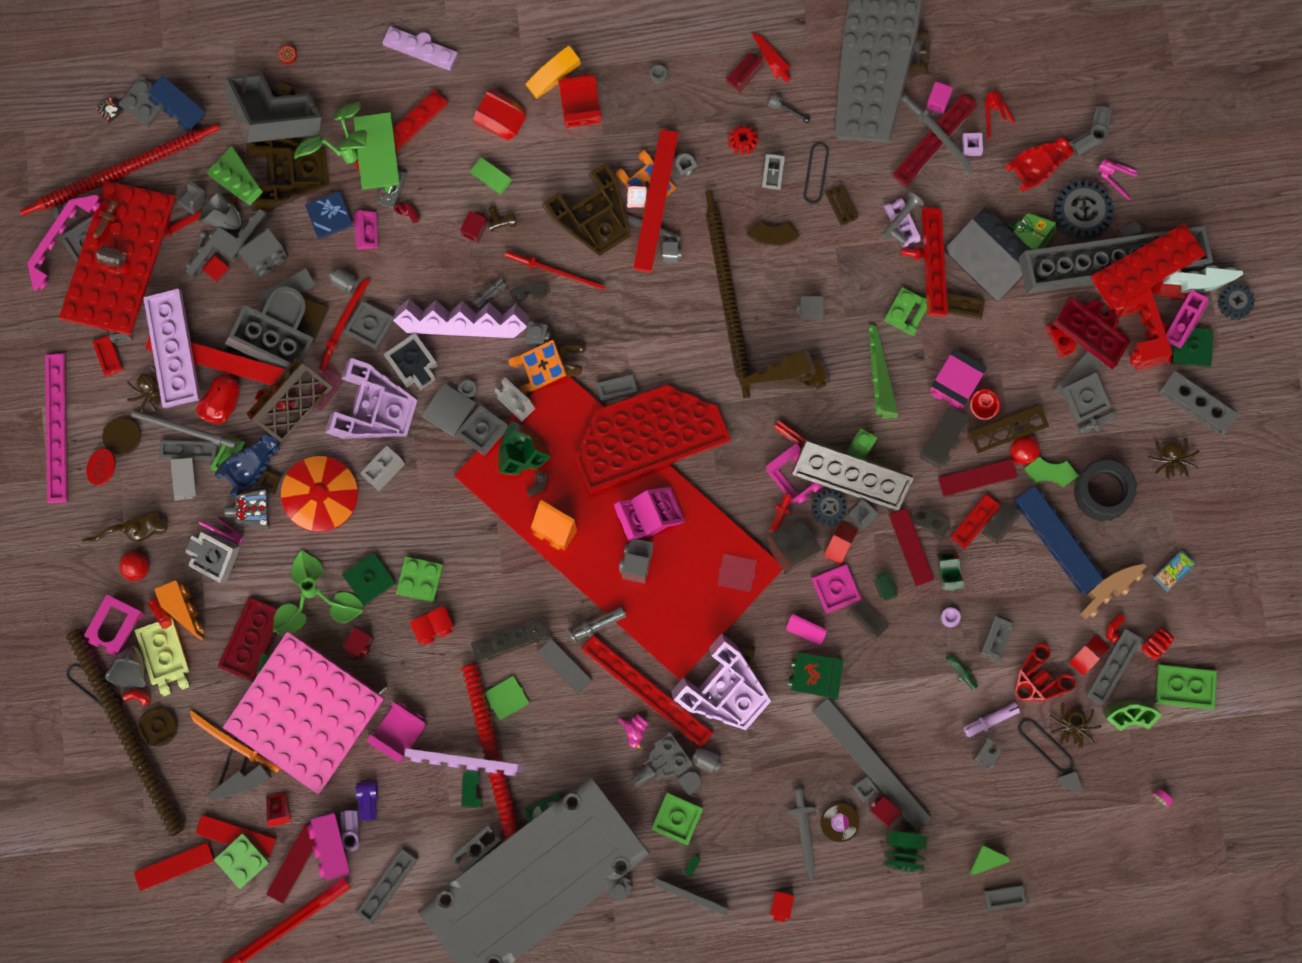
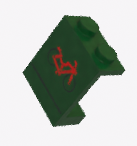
(816, 675)

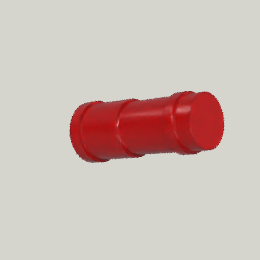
(160, 614)

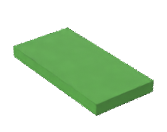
(378, 159)

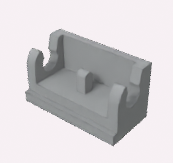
(514, 400)
(382, 468)
(183, 479)

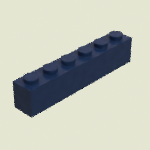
(1058, 540)

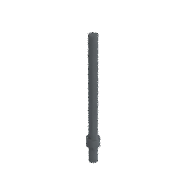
(217, 439)

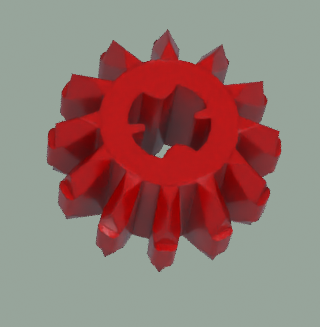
(740, 133)
(1157, 643)

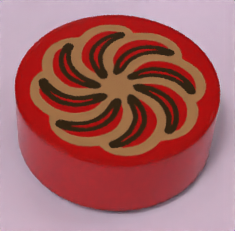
(287, 55)

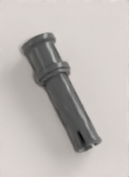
(587, 628)

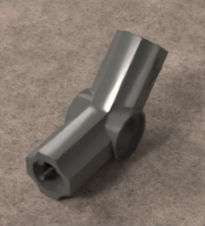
(1099, 125)

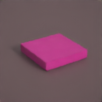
(836, 589)

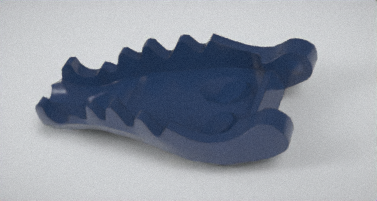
(247, 465)

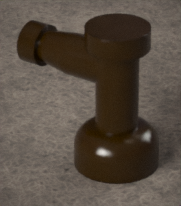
(496, 223)

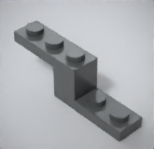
(226, 244)

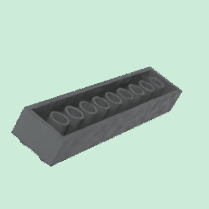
(1076, 263)

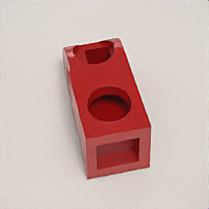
(1061, 342)

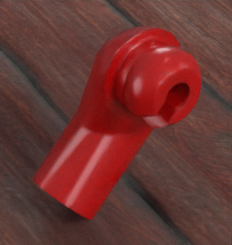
(1112, 627)
(137, 694)

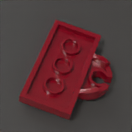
(1093, 330)

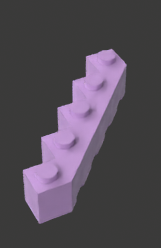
(461, 320)

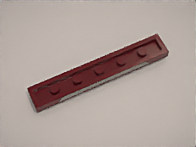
(931, 143)

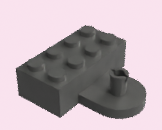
(272, 333)

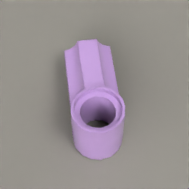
(350, 828)

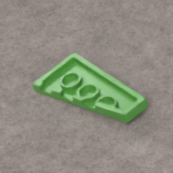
(235, 177)

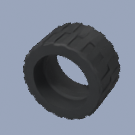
(1121, 474)

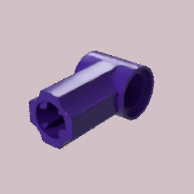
(366, 795)

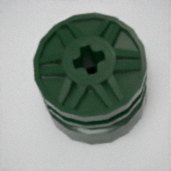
(905, 851)

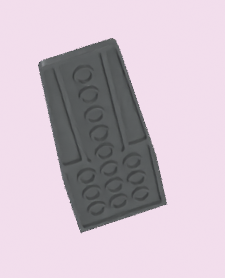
(875, 66)

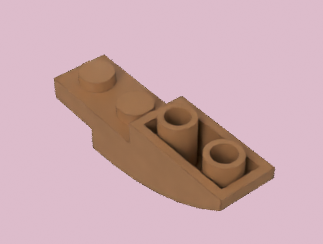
(1117, 584)

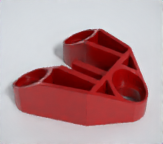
(1051, 691)

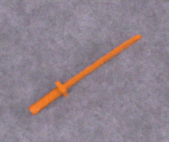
(254, 756)

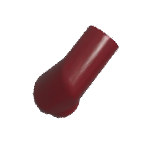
(407, 210)

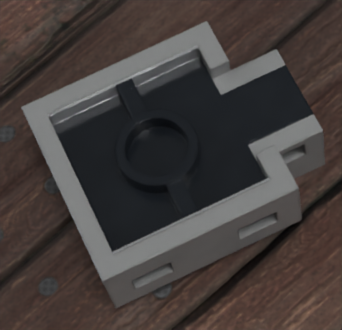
(412, 362)
(212, 555)

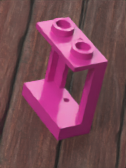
(773, 470)
(117, 644)

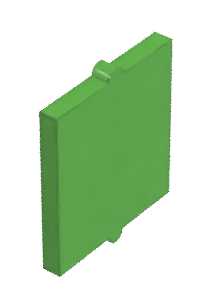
(506, 698)

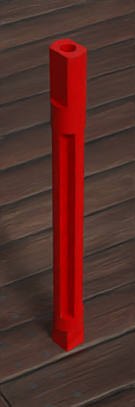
(290, 922)

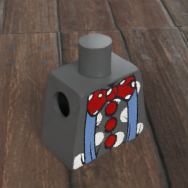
(251, 510)

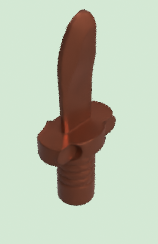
(106, 217)

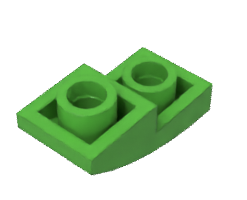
(490, 176)

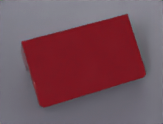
(745, 72)

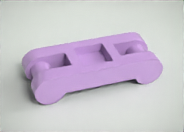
(907, 223)

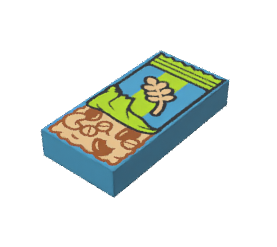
(1174, 571)

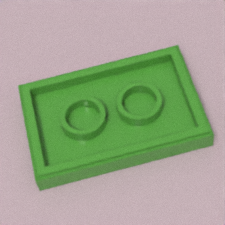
(1186, 687)

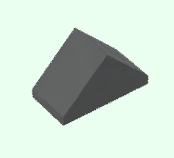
(773, 171)

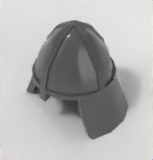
(220, 213)
(128, 668)

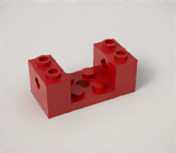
(1156, 348)

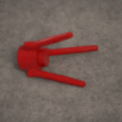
(996, 102)

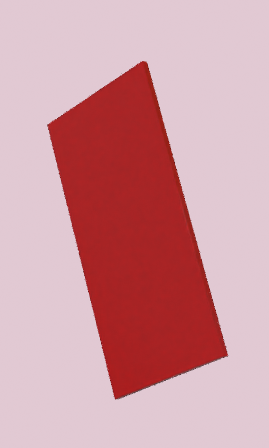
(680, 604)

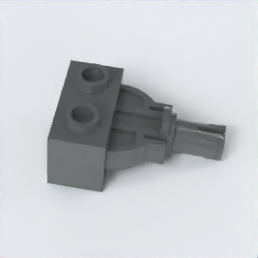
(666, 759)

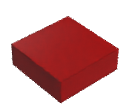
(215, 269)

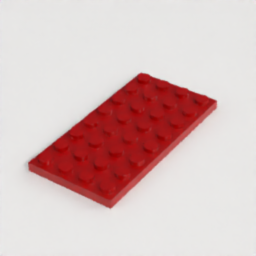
(109, 295)

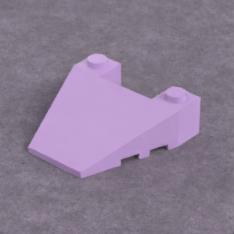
(378, 408)
(730, 690)

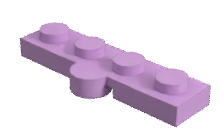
(420, 47)

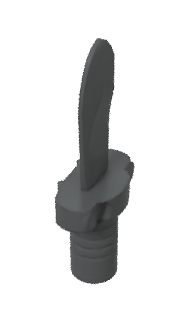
(1094, 424)

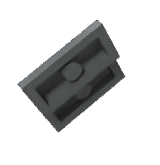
(448, 410)

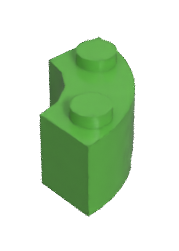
(1132, 712)

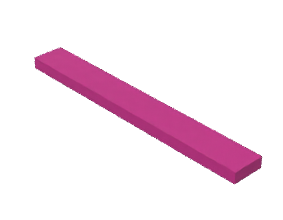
(56, 428)

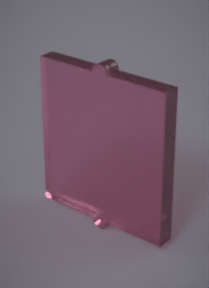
(737, 572)

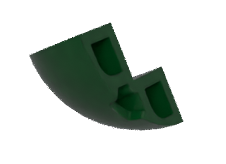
(520, 451)

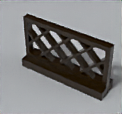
(276, 393)

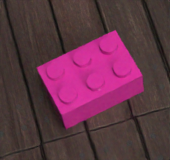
(328, 847)

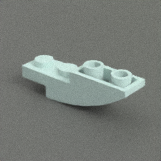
(1203, 281)

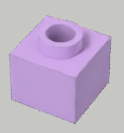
(972, 139)

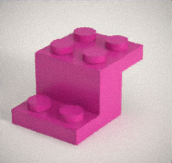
(649, 513)

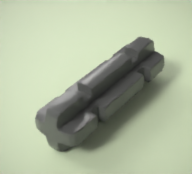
(489, 293)

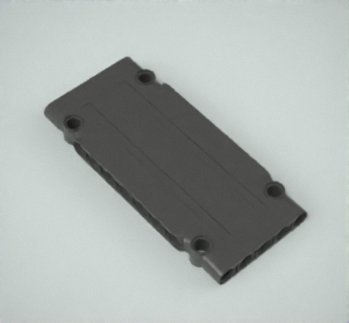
(535, 879)

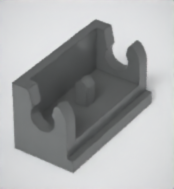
(996, 639)
(987, 757)

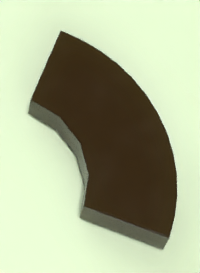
(771, 235)

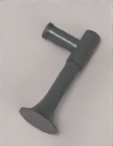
(891, 230)

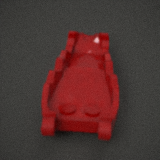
(1038, 163)

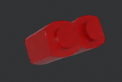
(432, 625)

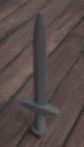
(801, 812)

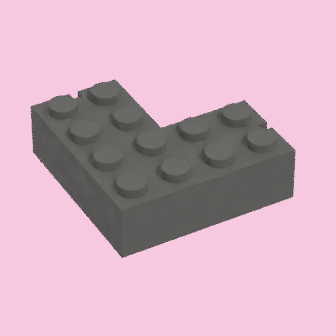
(270, 117)

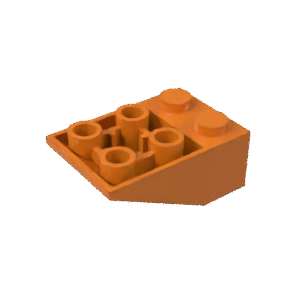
(175, 600)

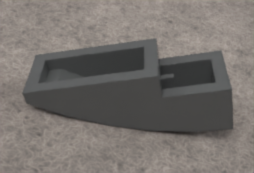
(239, 784)

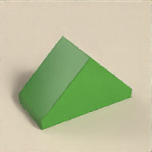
(986, 860)

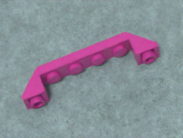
(38, 277)

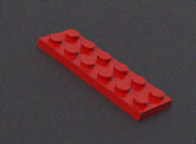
(1147, 266)

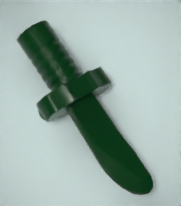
(964, 675)

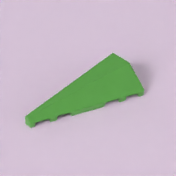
(883, 392)

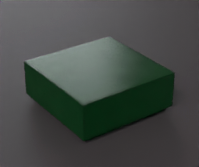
(692, 866)

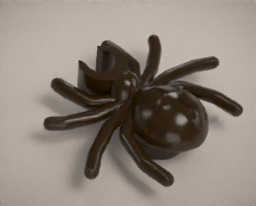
(148, 388)
(1174, 458)
(1074, 725)

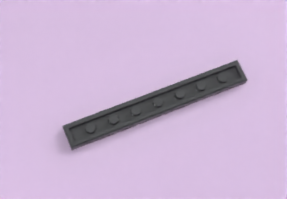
(871, 764)

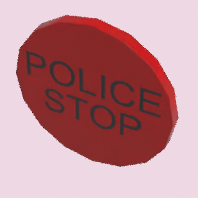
(101, 467)

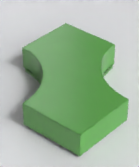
(1057, 473)

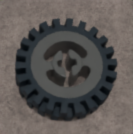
(1071, 217)

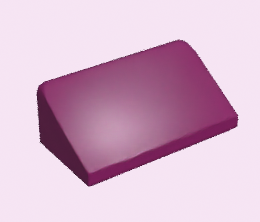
(366, 229)
(806, 629)

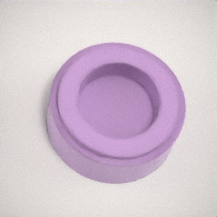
(950, 617)

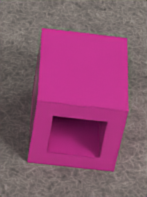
(939, 97)

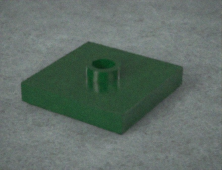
(1195, 350)
(369, 579)

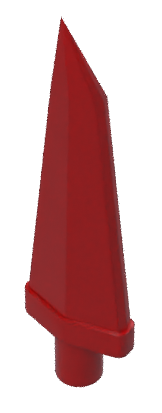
(773, 59)

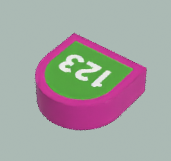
(1163, 797)

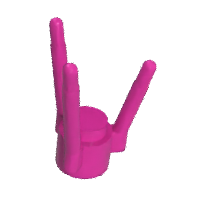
(1109, 167)
(234, 537)

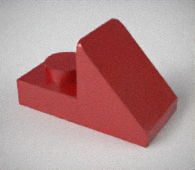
(277, 809)

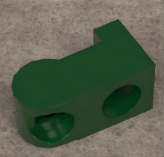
(470, 785)

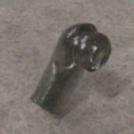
(539, 485)

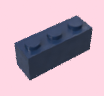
(175, 104)

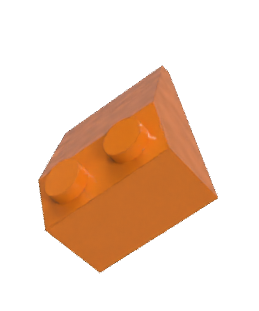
(553, 526)

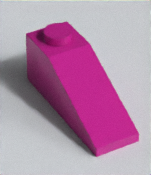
(1187, 318)

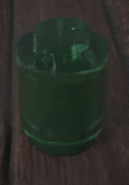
(886, 586)

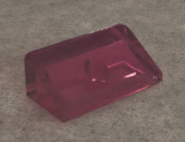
(333, 380)

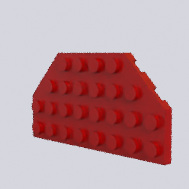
(647, 435)

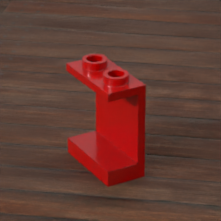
(580, 101)

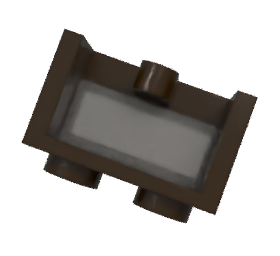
(921, 54)

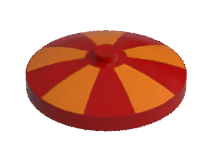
(319, 494)

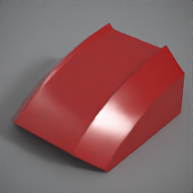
(499, 115)

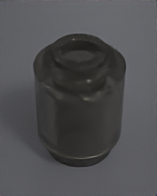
(111, 256)

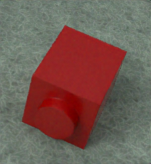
(781, 906)

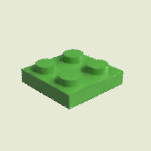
(419, 579)
(677, 819)
(242, 860)

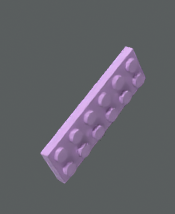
(172, 348)

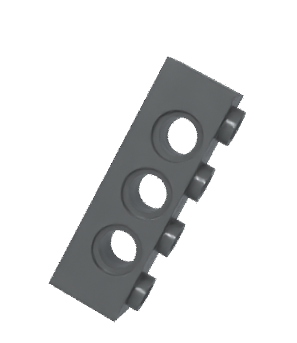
(1201, 413)

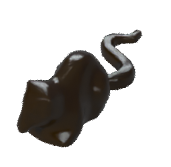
(137, 529)

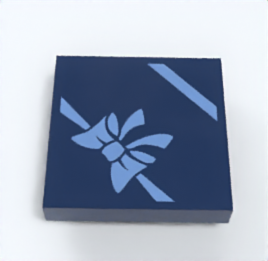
(329, 215)

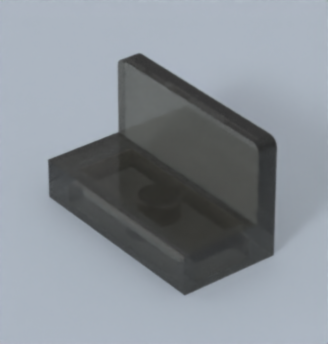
(868, 620)

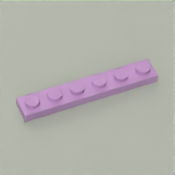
(472, 763)

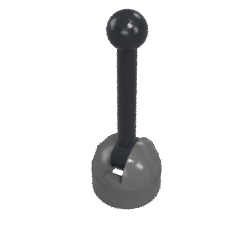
(777, 102)

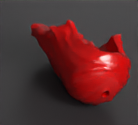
(219, 404)

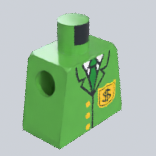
(1033, 230)

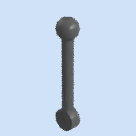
(203, 234)

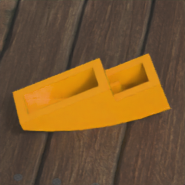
(553, 71)

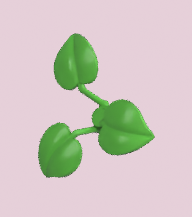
(347, 146)
(305, 573)

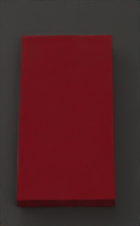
(249, 640)

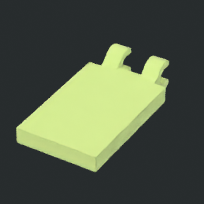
(163, 656)

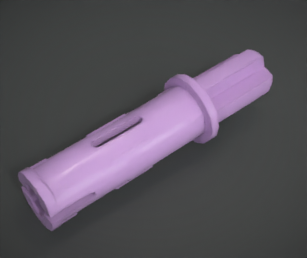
(991, 720)

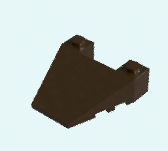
(287, 176)
(596, 220)
(794, 372)

